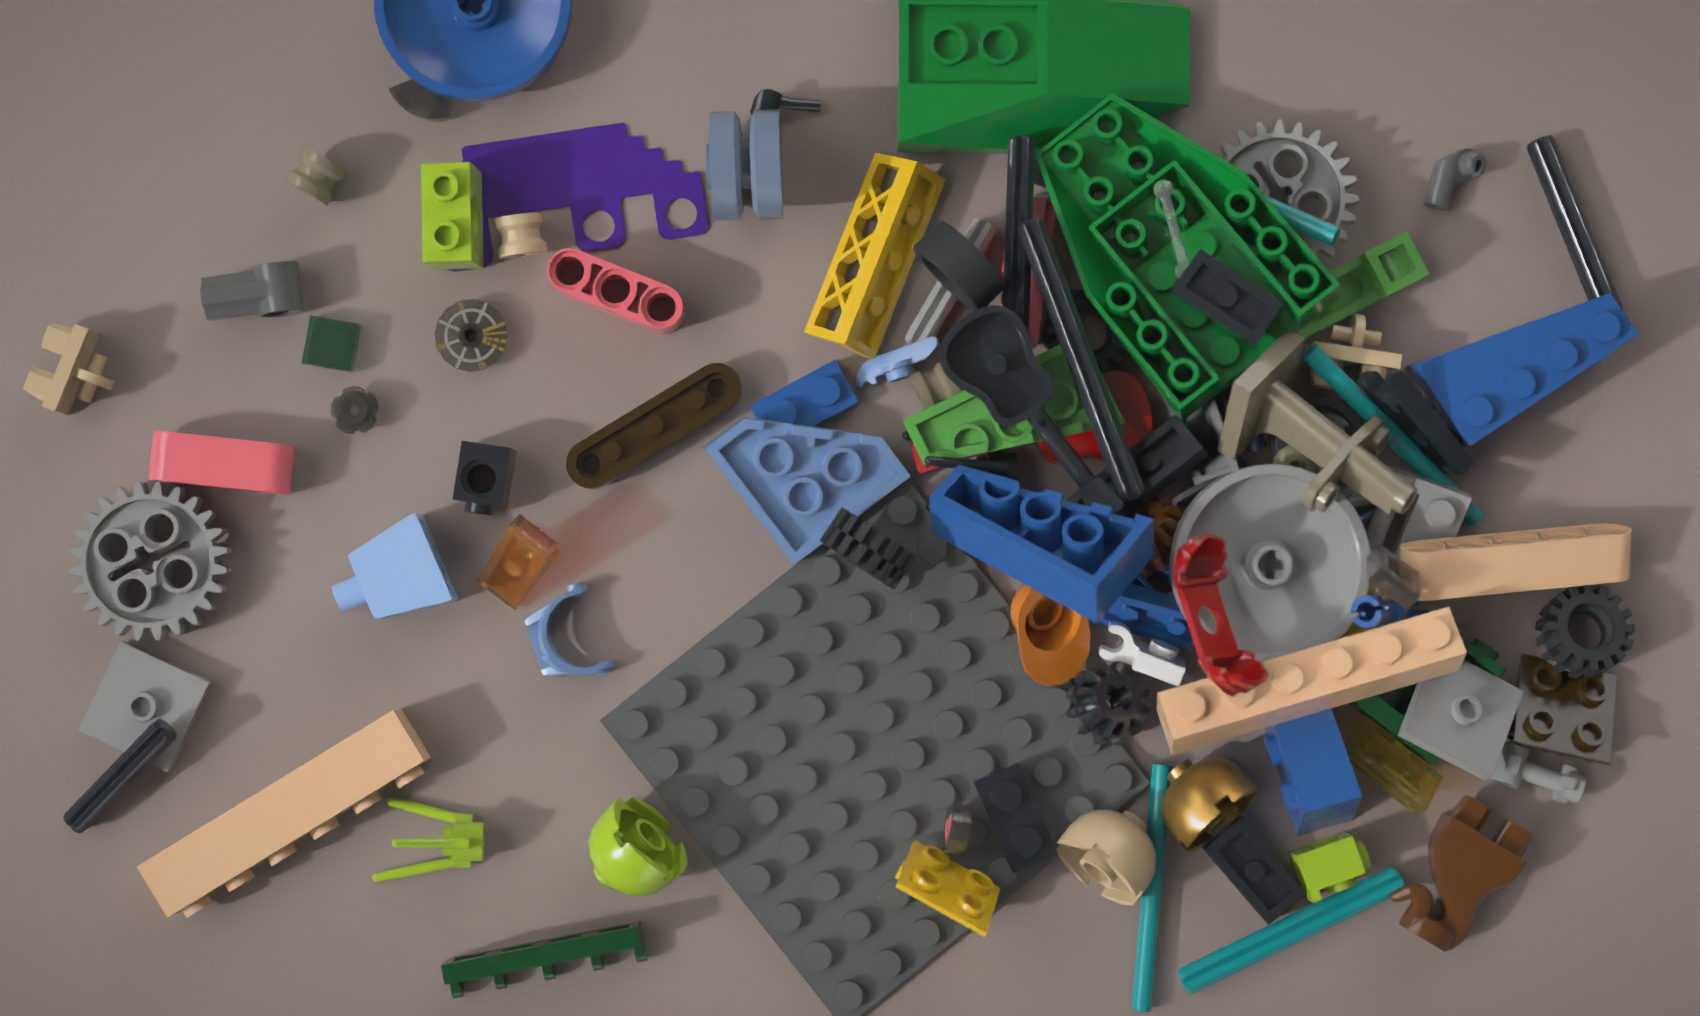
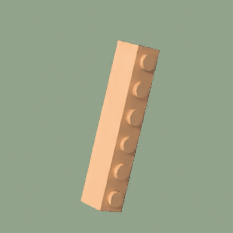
(1315, 680)
(284, 813)

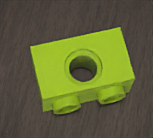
(452, 216)

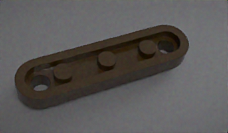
(654, 426)

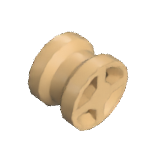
(520, 235)

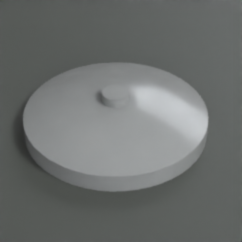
(1285, 565)

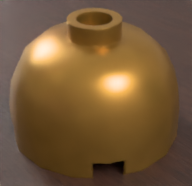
(1204, 799)

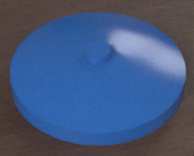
(473, 45)

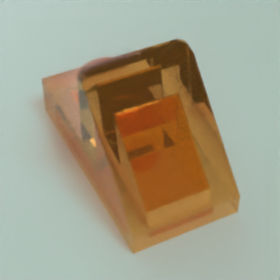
(518, 562)

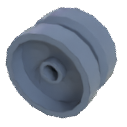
(745, 165)

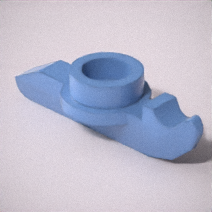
(896, 363)

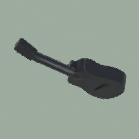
(995, 361)

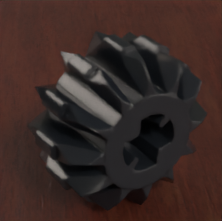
(1108, 722)

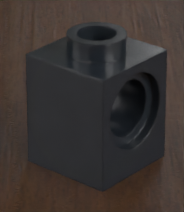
(478, 455)

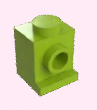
(1329, 864)

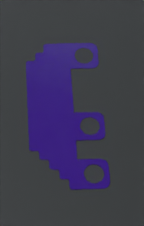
(582, 171)

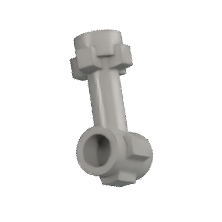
(1514, 767)

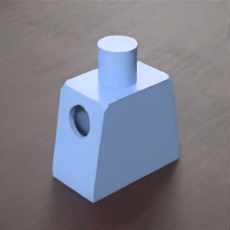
(397, 572)

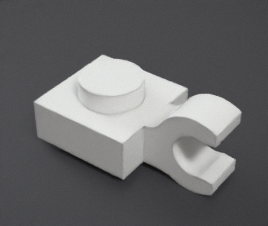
(1153, 659)

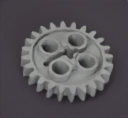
(1318, 178)
(165, 601)

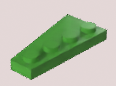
(965, 427)

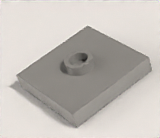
(137, 693)
(1462, 718)

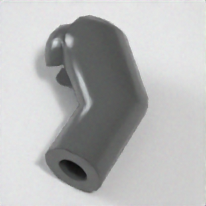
(1450, 172)

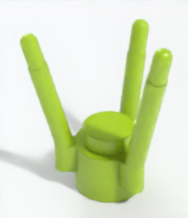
(462, 841)

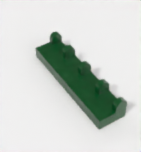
(544, 954)

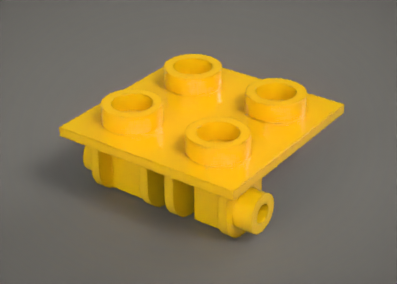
(948, 887)

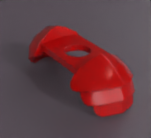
(1195, 576)

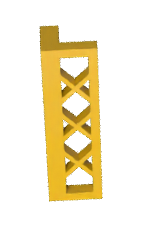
(883, 255)

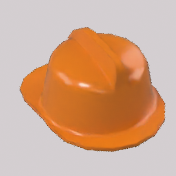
(1050, 637)

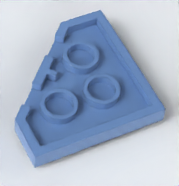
(803, 476)

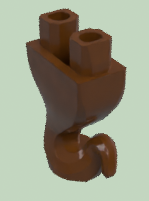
(1464, 872)

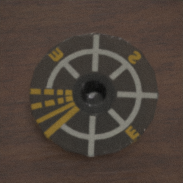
(471, 335)

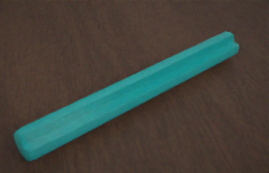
(1289, 930)

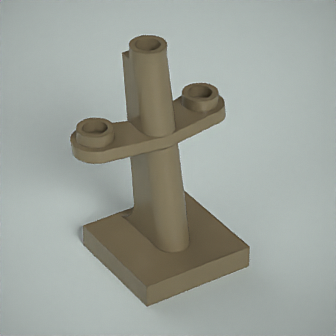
(1266, 404)

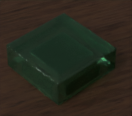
(331, 344)

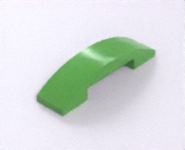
(1370, 279)

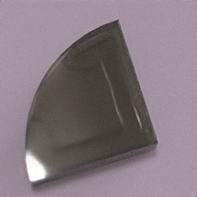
(421, 102)

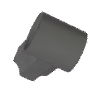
(268, 291)

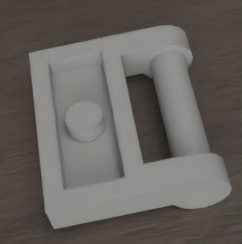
(1433, 514)

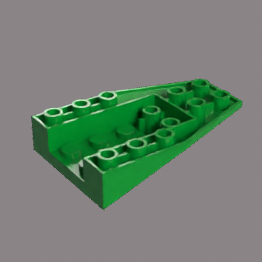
(1031, 67)
(1123, 251)

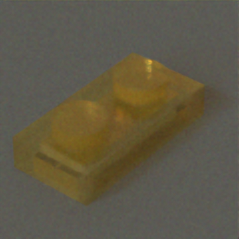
(1392, 766)

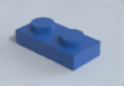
(809, 399)

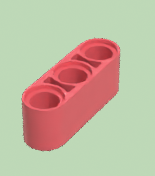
(597, 276)
(221, 462)

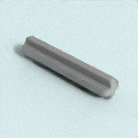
(940, 299)

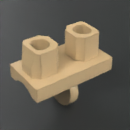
(1353, 354)
(76, 373)

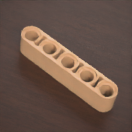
(1520, 560)

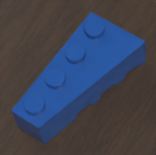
(1508, 372)
(1050, 544)

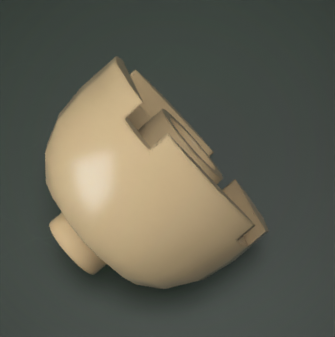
(1112, 852)

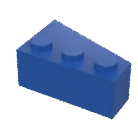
(1313, 771)

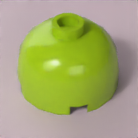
(633, 850)

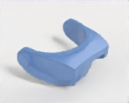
(549, 659)

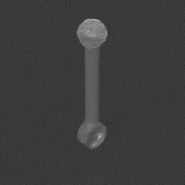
(1163, 190)

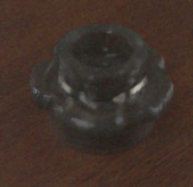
(367, 405)

